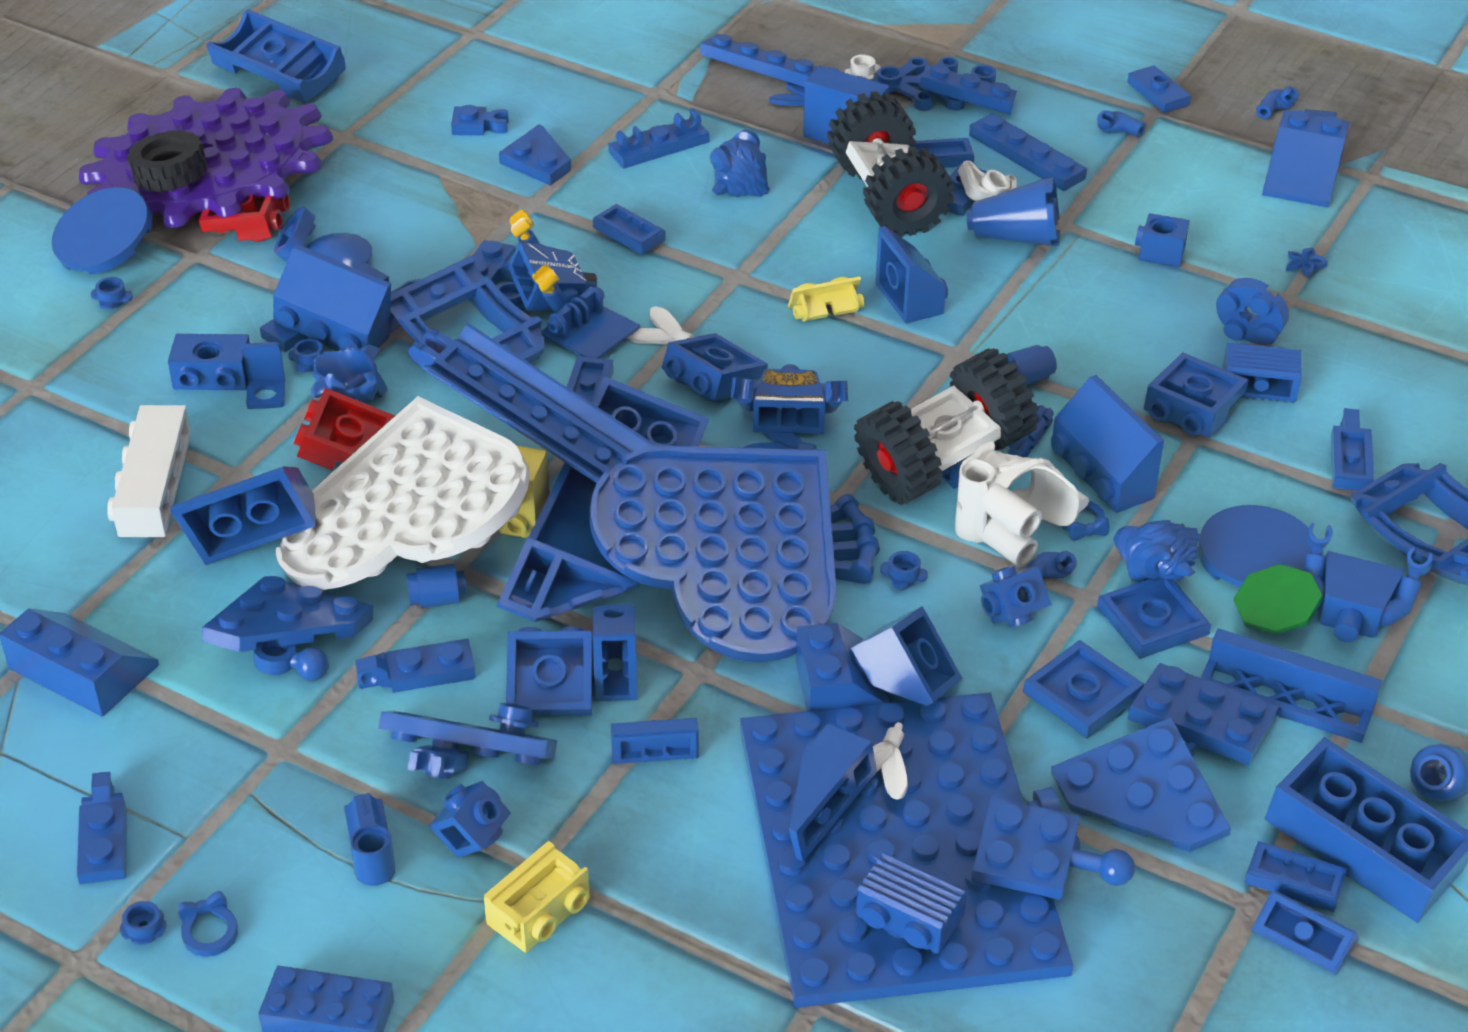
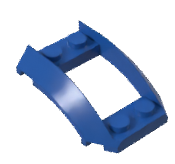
(455, 285)
(1403, 485)

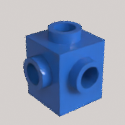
(1014, 595)
(470, 818)

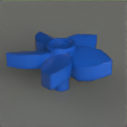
(1306, 261)

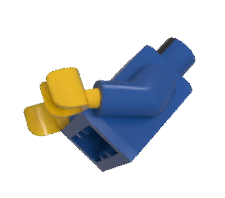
(544, 274)

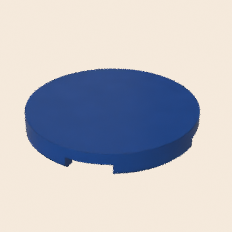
(101, 230)
(1251, 540)

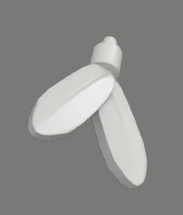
(667, 331)
(891, 762)

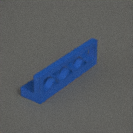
(1295, 678)

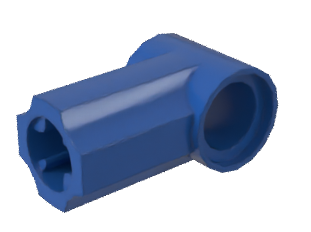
(370, 840)

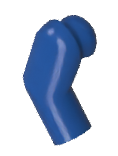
(1120, 122)

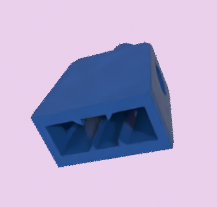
(614, 638)

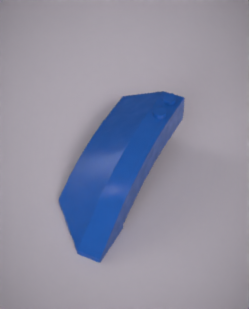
(560, 559)

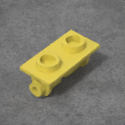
(810, 300)

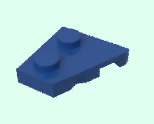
(537, 156)

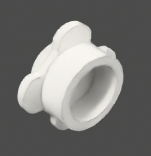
(863, 66)

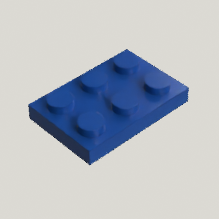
(1205, 712)

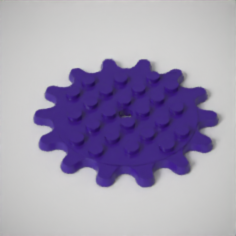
(246, 148)

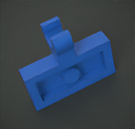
(493, 260)

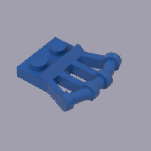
(858, 530)

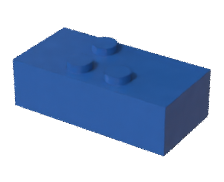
(1370, 828)

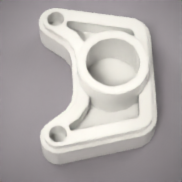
(982, 185)

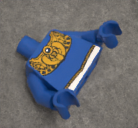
(789, 400)

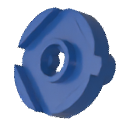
(1242, 324)

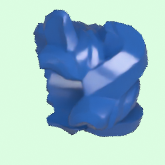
(740, 166)
(349, 373)
(1158, 550)

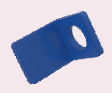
(264, 372)

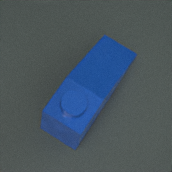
(829, 779)

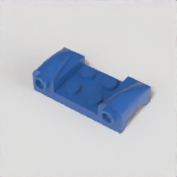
(280, 53)

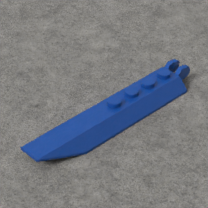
(527, 400)

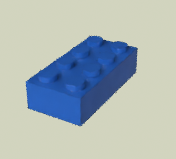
(324, 1002)

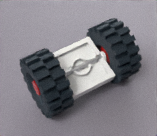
(877, 145)
(913, 446)

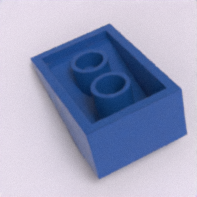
(1306, 158)

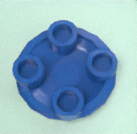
(343, 247)

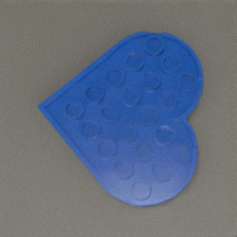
(730, 534)

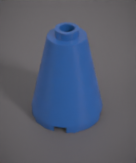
(1019, 214)

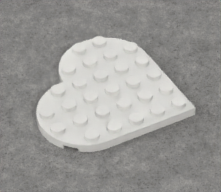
(411, 492)

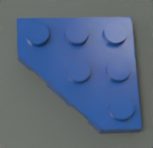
(285, 613)
(1145, 787)

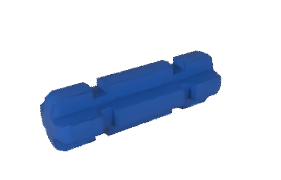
(1026, 444)

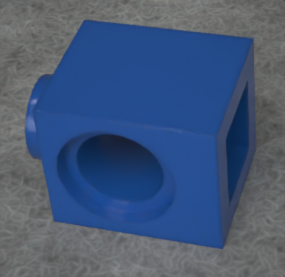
(1162, 239)

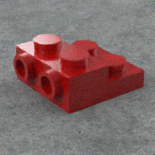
(256, 222)
(337, 428)

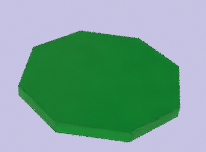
(1278, 599)

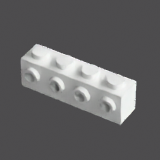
(150, 471)

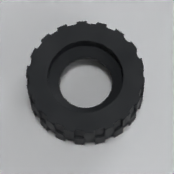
(167, 160)

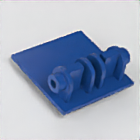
(588, 326)

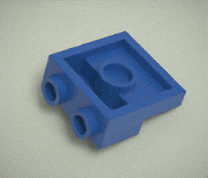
(710, 365)
(1194, 395)
(551, 671)

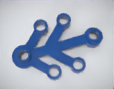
(901, 81)

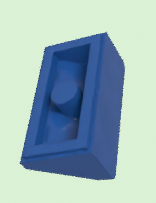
(1305, 932)

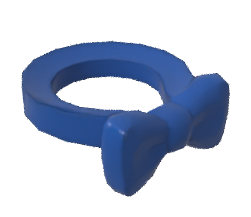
(1099, 527)
(189, 912)

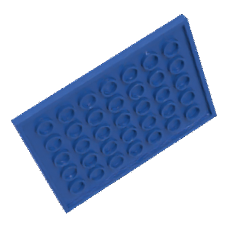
(953, 768)

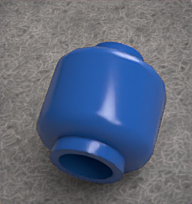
(1428, 771)

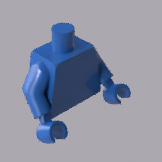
(1359, 592)

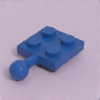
(1033, 849)

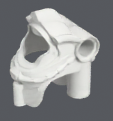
(1005, 517)

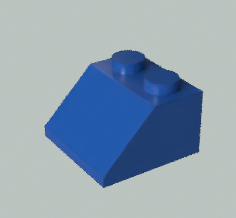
(908, 279)
(908, 659)
(830, 671)

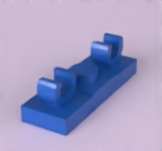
(659, 140)

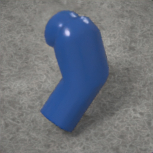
(1277, 100)
(1054, 564)

